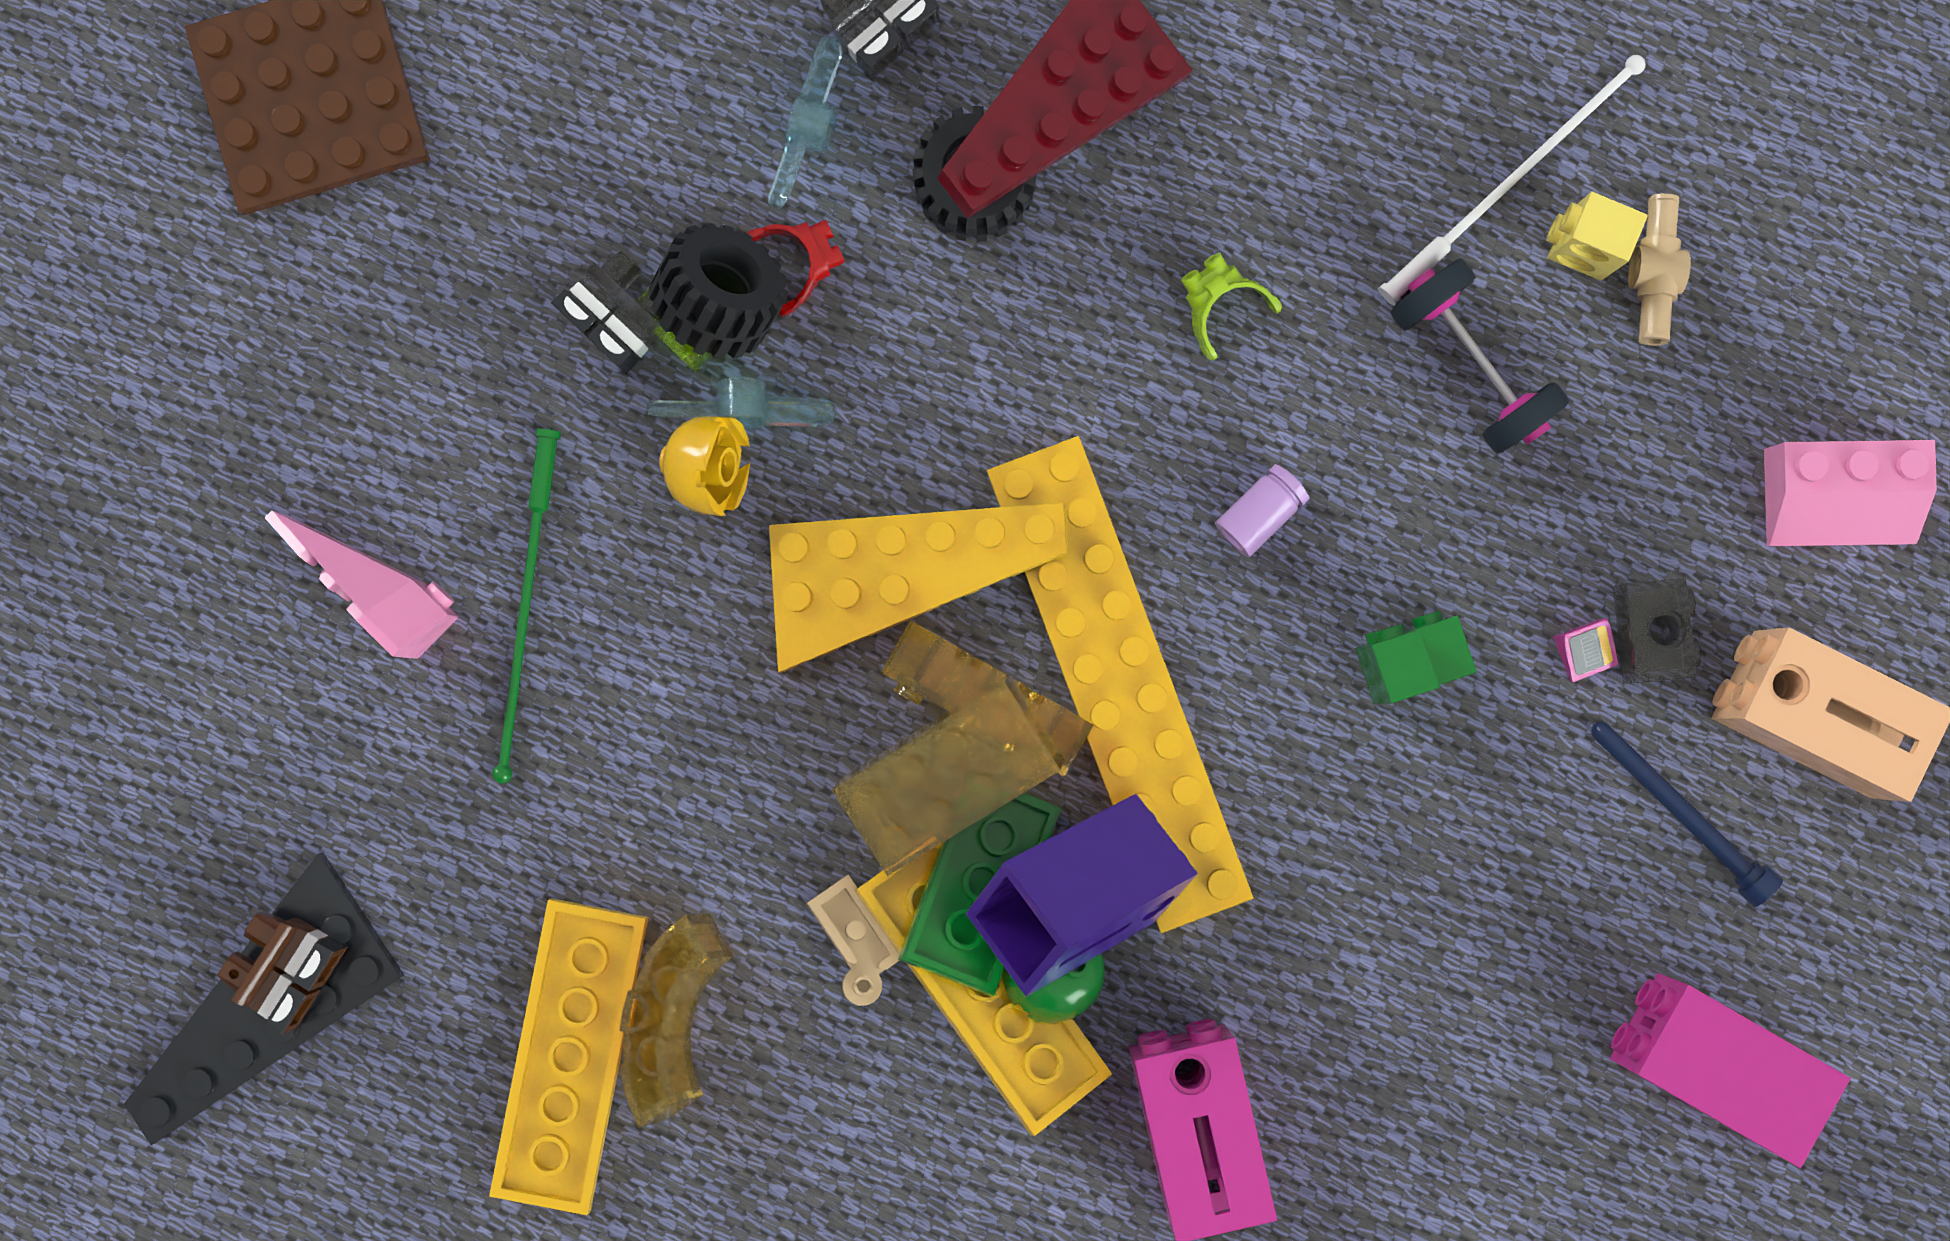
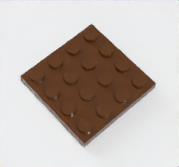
(305, 97)

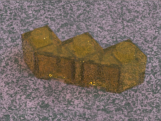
(949, 676)

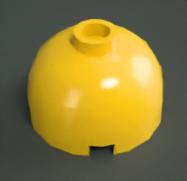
(704, 463)

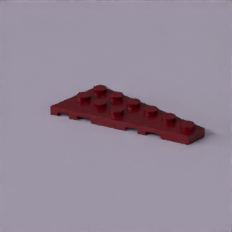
(1075, 84)

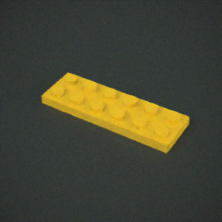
(568, 1057)
(1031, 1063)

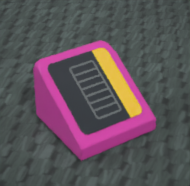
(1587, 649)

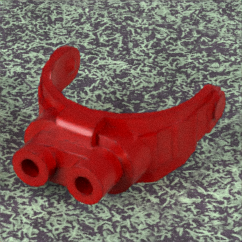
(821, 255)

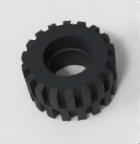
(929, 160)
(718, 291)

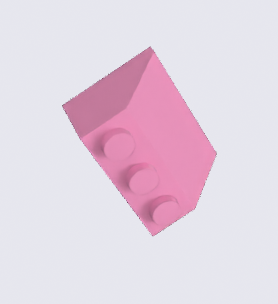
(1848, 492)

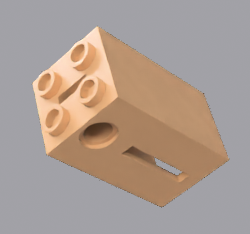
(1831, 713)

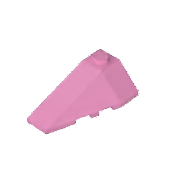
(387, 603)

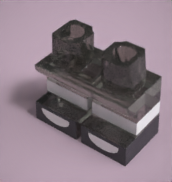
(878, 29)
(609, 314)

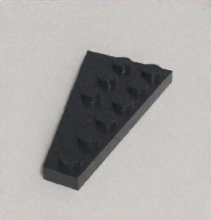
(231, 1042)

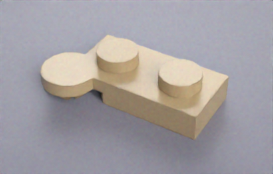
(856, 938)

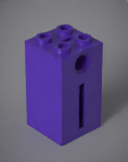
(1080, 893)

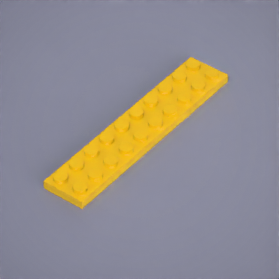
(1122, 677)

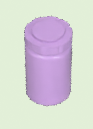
(1262, 510)

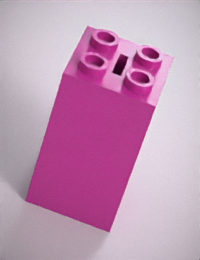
(1728, 1068)
(1202, 1131)

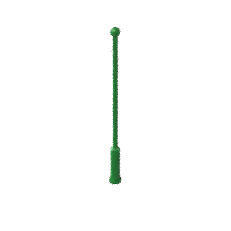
(538, 505)

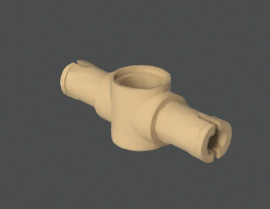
(1659, 269)

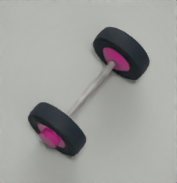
(1523, 417)

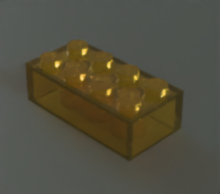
(948, 775)

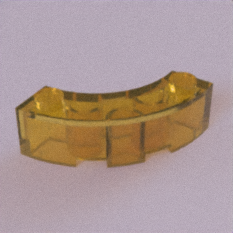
(660, 1014)

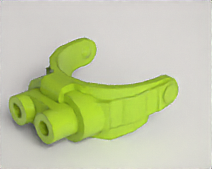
(1208, 286)

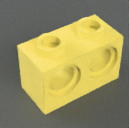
(1595, 235)

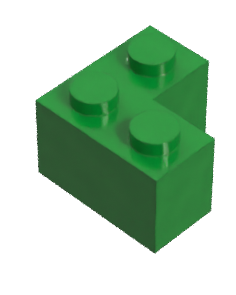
(1416, 660)

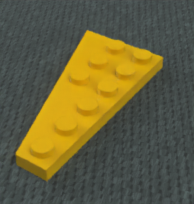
(875, 572)

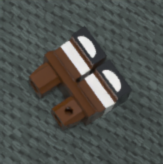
(286, 972)

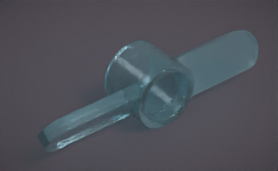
(810, 119)
(747, 402)

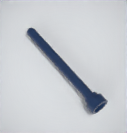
(1754, 881)

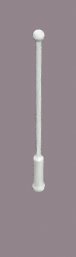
(1442, 245)

